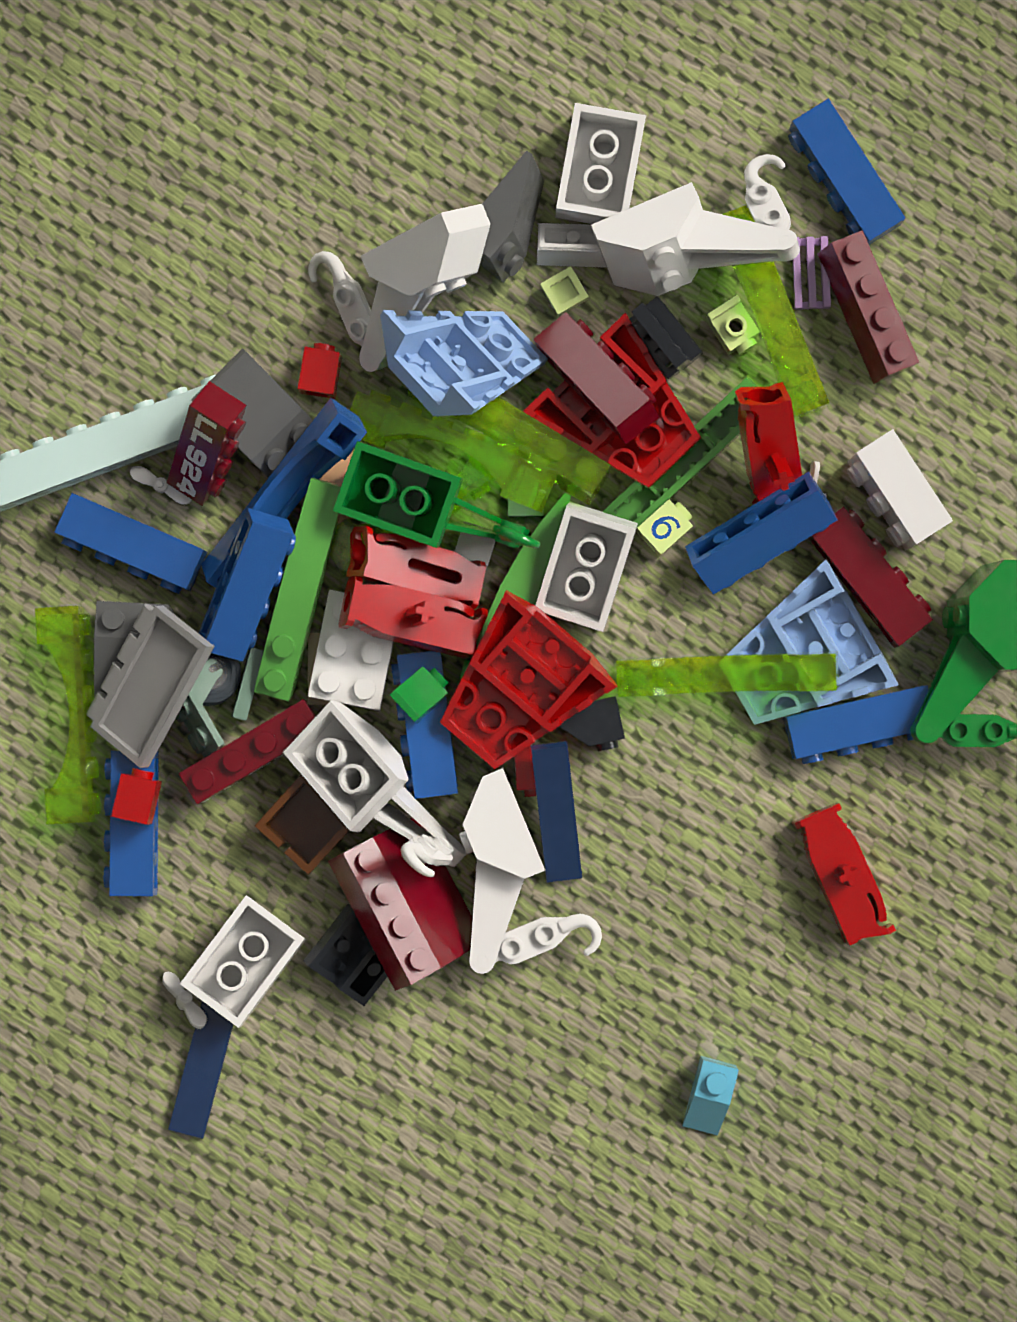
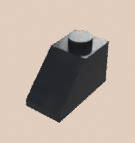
(597, 724)

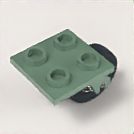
(213, 686)

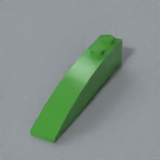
(716, 431)
(530, 565)
(299, 592)

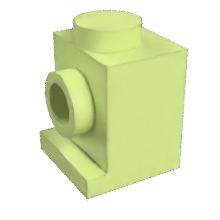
(719, 323)

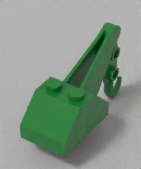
(413, 500)
(983, 642)

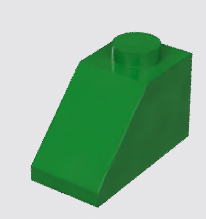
(420, 693)

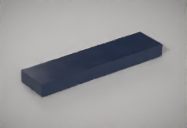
(556, 811)
(201, 1075)

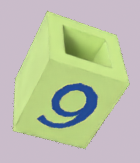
(665, 527)

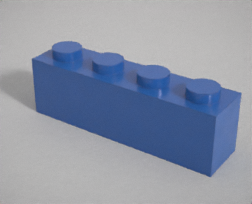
(845, 172)
(760, 533)
(130, 542)
(246, 583)
(853, 724)
(428, 741)
(130, 844)

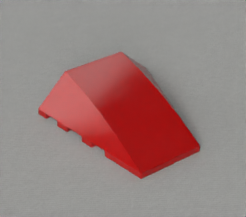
(652, 450)
(522, 683)

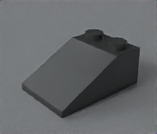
(511, 218)
(270, 416)
(111, 629)

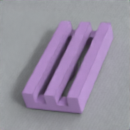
(810, 242)

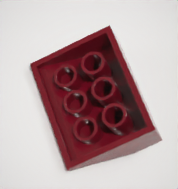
(407, 917)

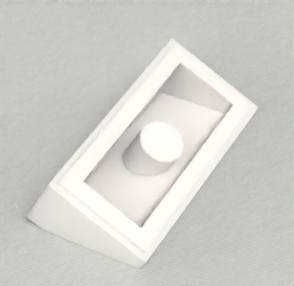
(568, 246)

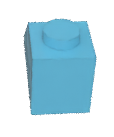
(710, 1095)

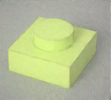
(564, 291)

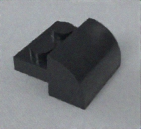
(664, 337)
(348, 958)

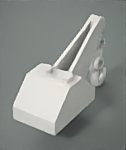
(671, 236)
(409, 273)
(357, 777)
(504, 859)

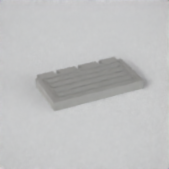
(150, 685)

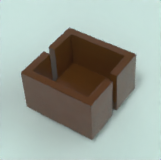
(305, 824)

